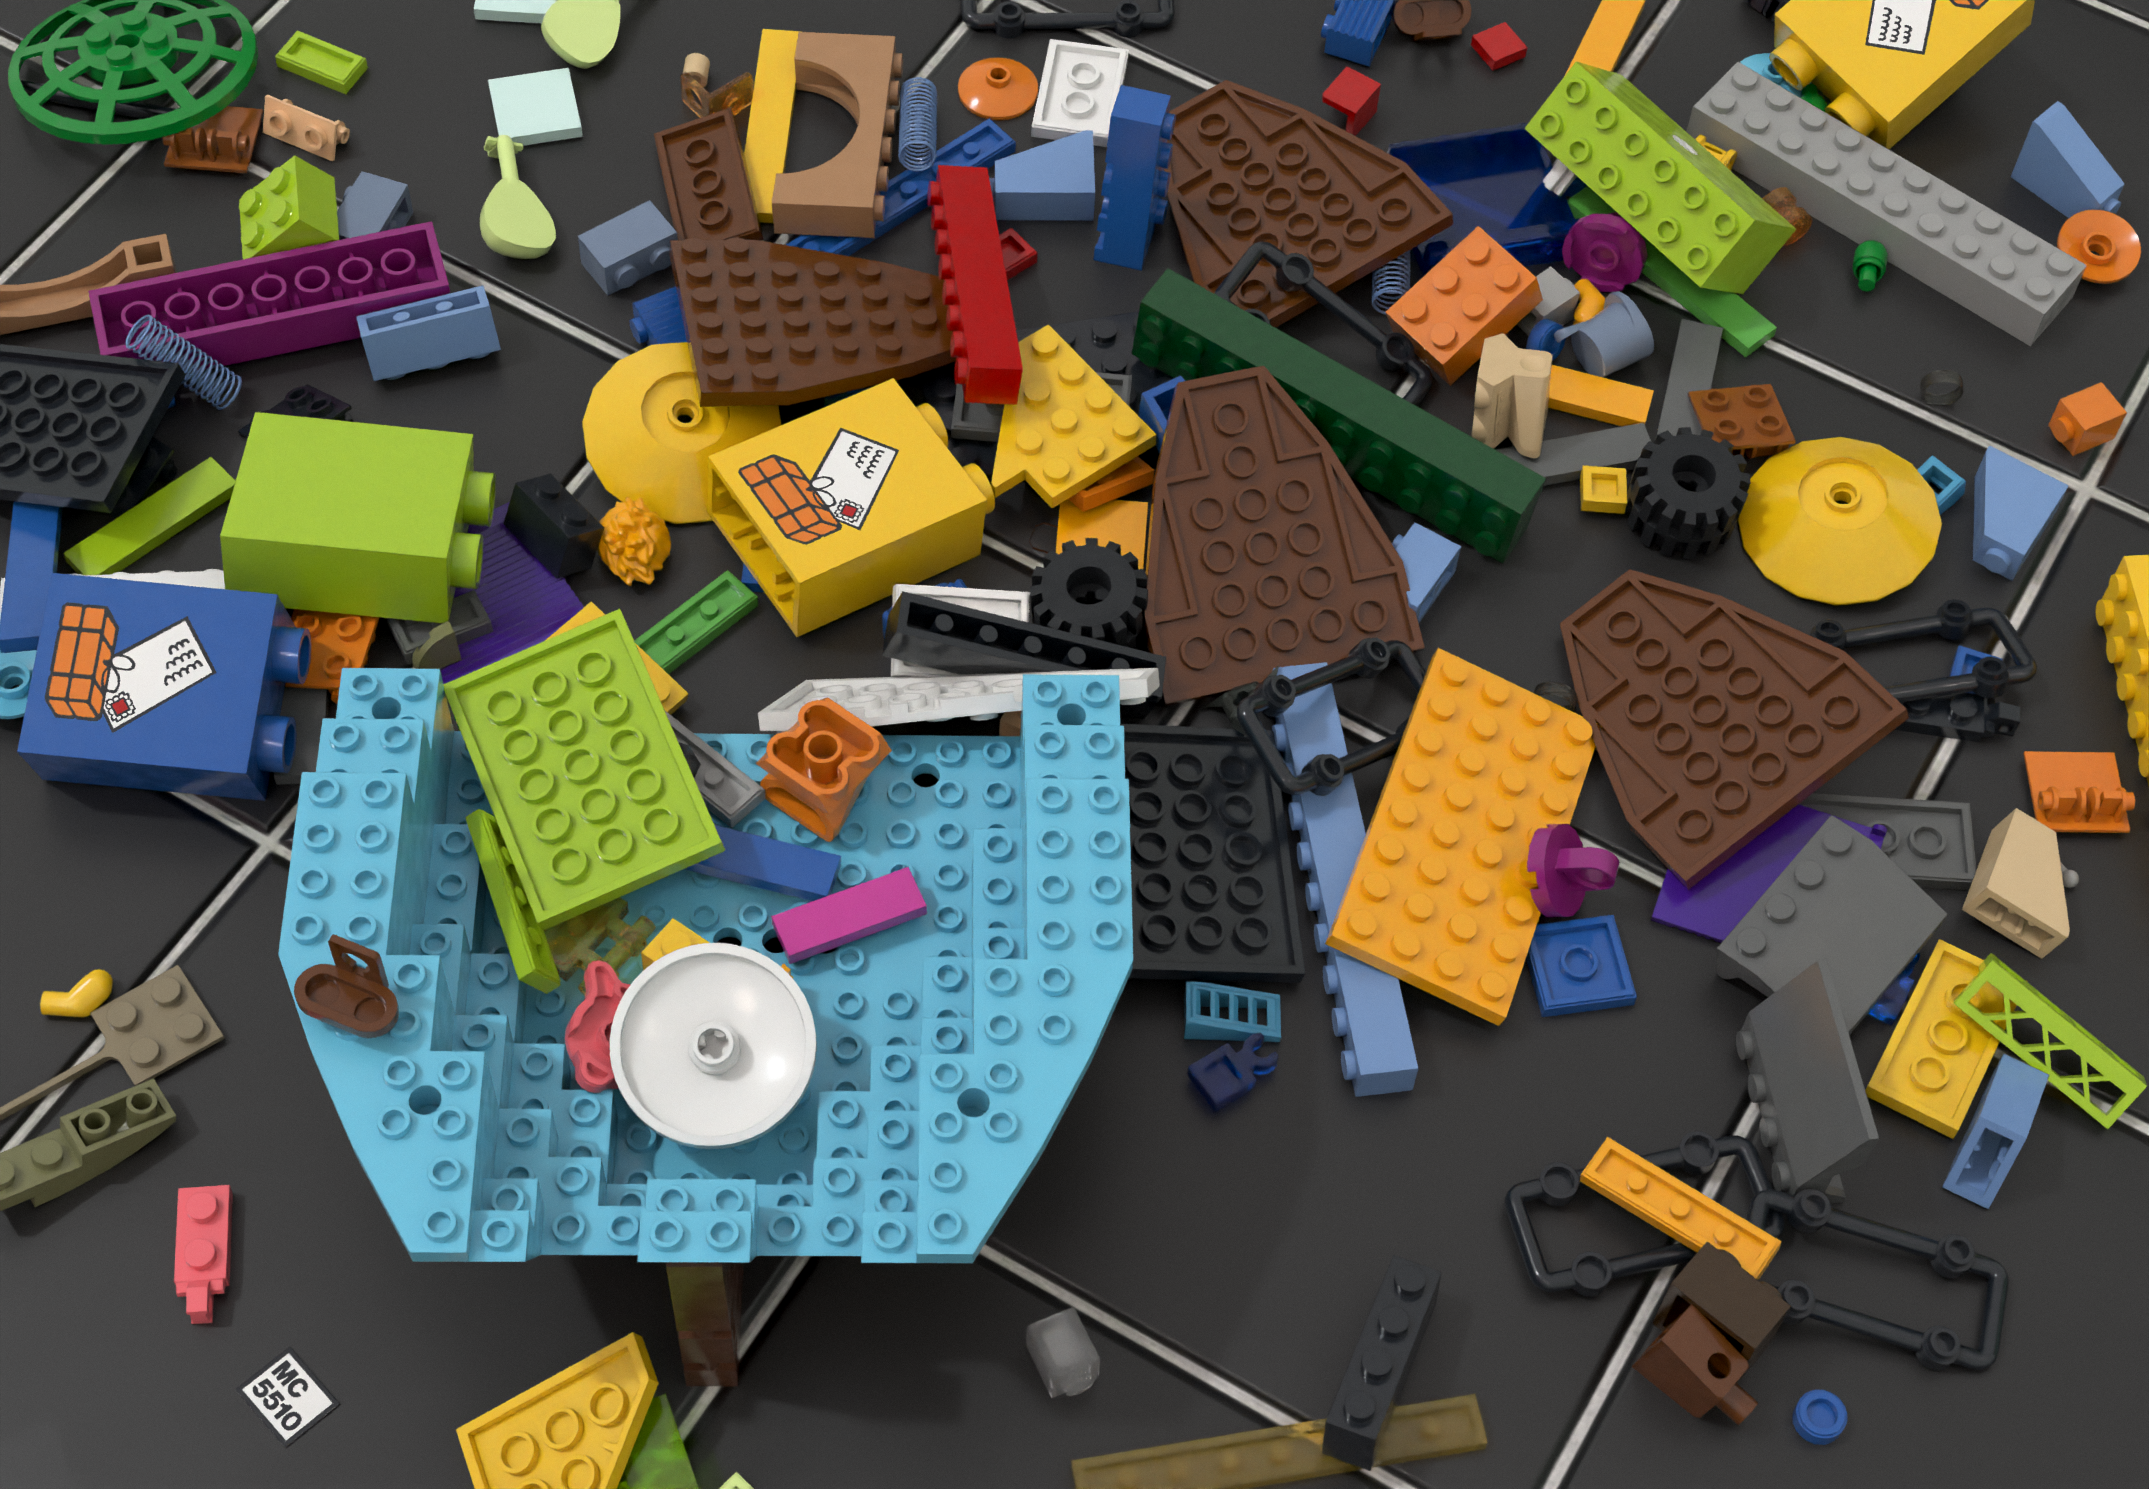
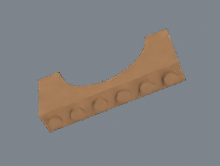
(845, 191)

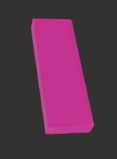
(849, 915)

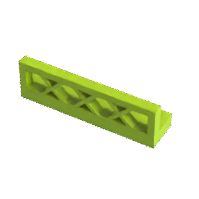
(2063, 1027)

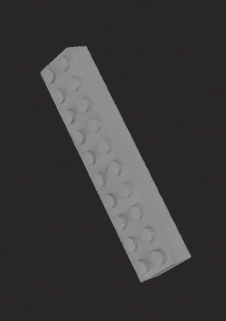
(1884, 198)

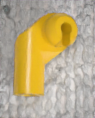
(81, 999)

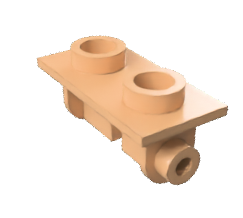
(303, 128)

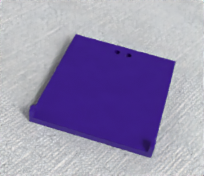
(518, 596)
(1732, 889)

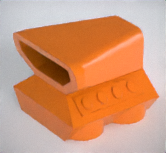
(821, 766)

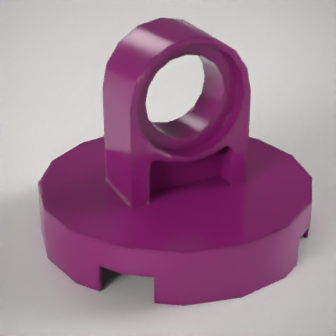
(1605, 251)
(1567, 870)

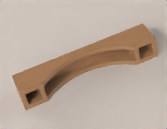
(68, 297)

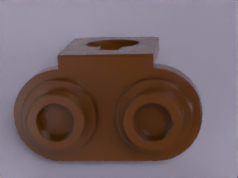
(1431, 18)
(349, 994)

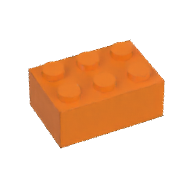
(1462, 301)

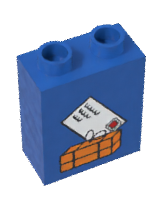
(162, 687)

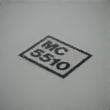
(287, 1396)

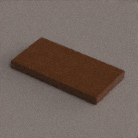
(708, 179)

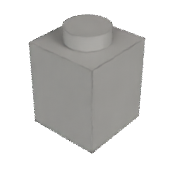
(1558, 301)

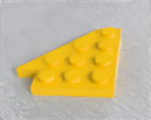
(1065, 424)
(568, 1428)

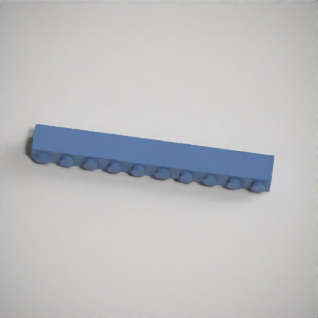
(1331, 833)

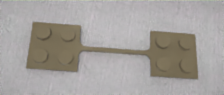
(144, 1032)

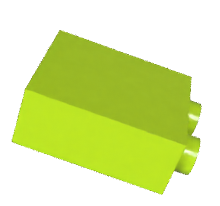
(356, 517)

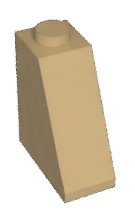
(2021, 885)

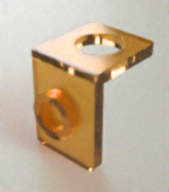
(734, 94)

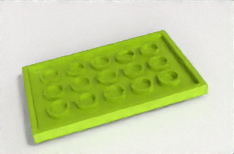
(582, 769)

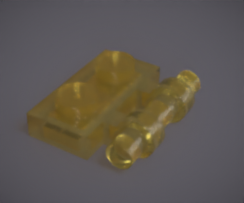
(576, 939)

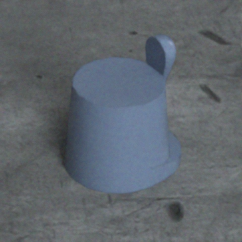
(1610, 338)

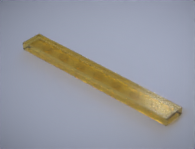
(1283, 1452)

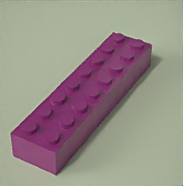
(277, 298)

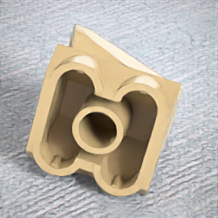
(1512, 395)

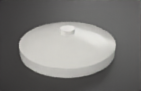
(713, 1045)

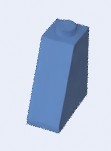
(2066, 166)
(1047, 181)
(2010, 511)
(1996, 1131)

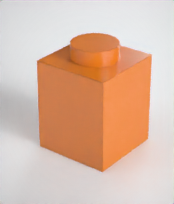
(2087, 419)

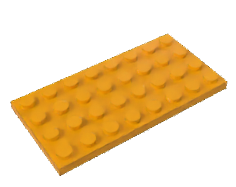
(1446, 854)

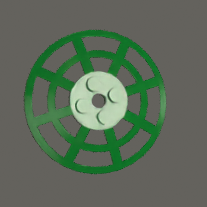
(128, 52)

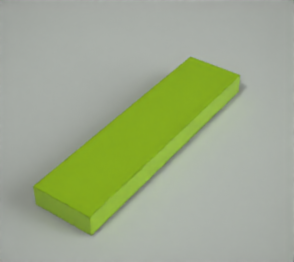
(152, 521)
(522, 933)

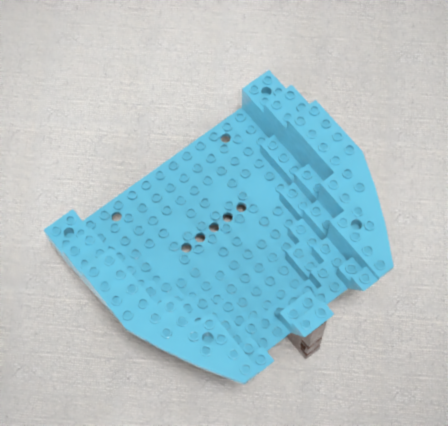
(934, 1038)

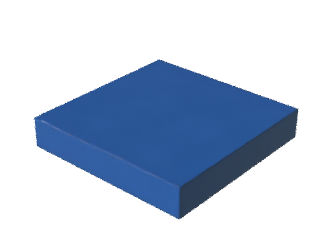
(1579, 966)

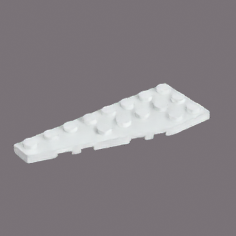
(933, 697)

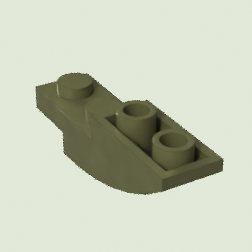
(84, 1145)

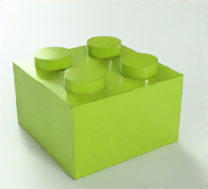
(289, 210)

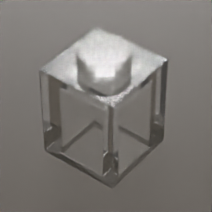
(1063, 1353)

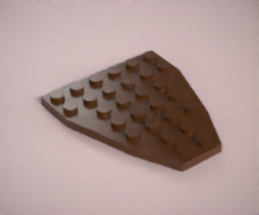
(1285, 177)
(802, 322)
(1260, 544)
(1713, 715)

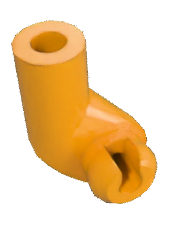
(1590, 301)

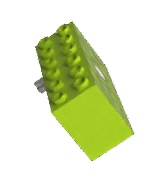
(1657, 179)

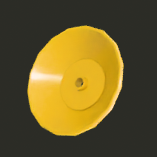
(642, 445)
(1833, 548)

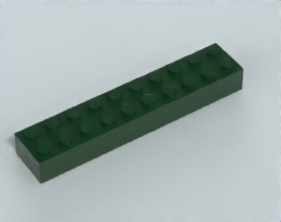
(1372, 431)

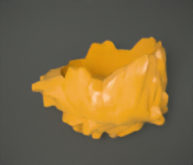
(634, 541)

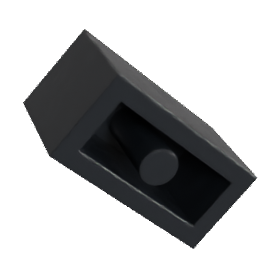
(553, 525)

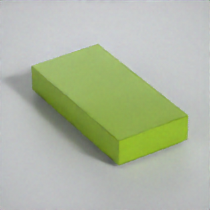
(321, 62)

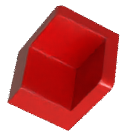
(1354, 96)

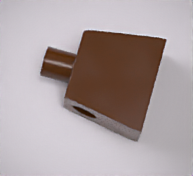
(1697, 1367)

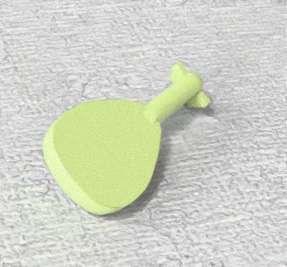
(582, 30)
(512, 215)

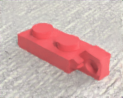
(203, 1248)

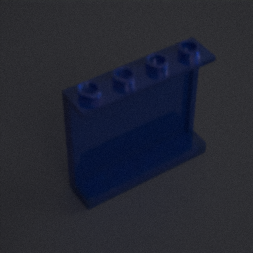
(1491, 183)

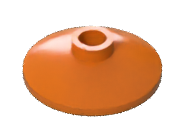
(998, 88)
(2109, 237)

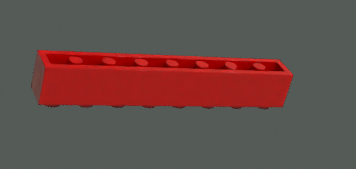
(975, 286)

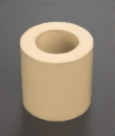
(697, 67)

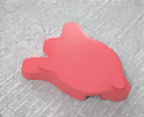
(590, 1028)

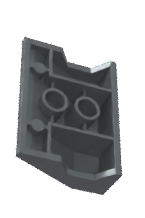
(1835, 905)
(1807, 1085)

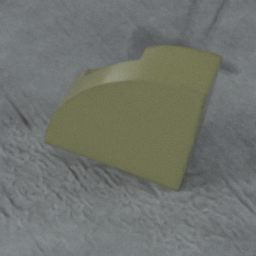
(438, 650)

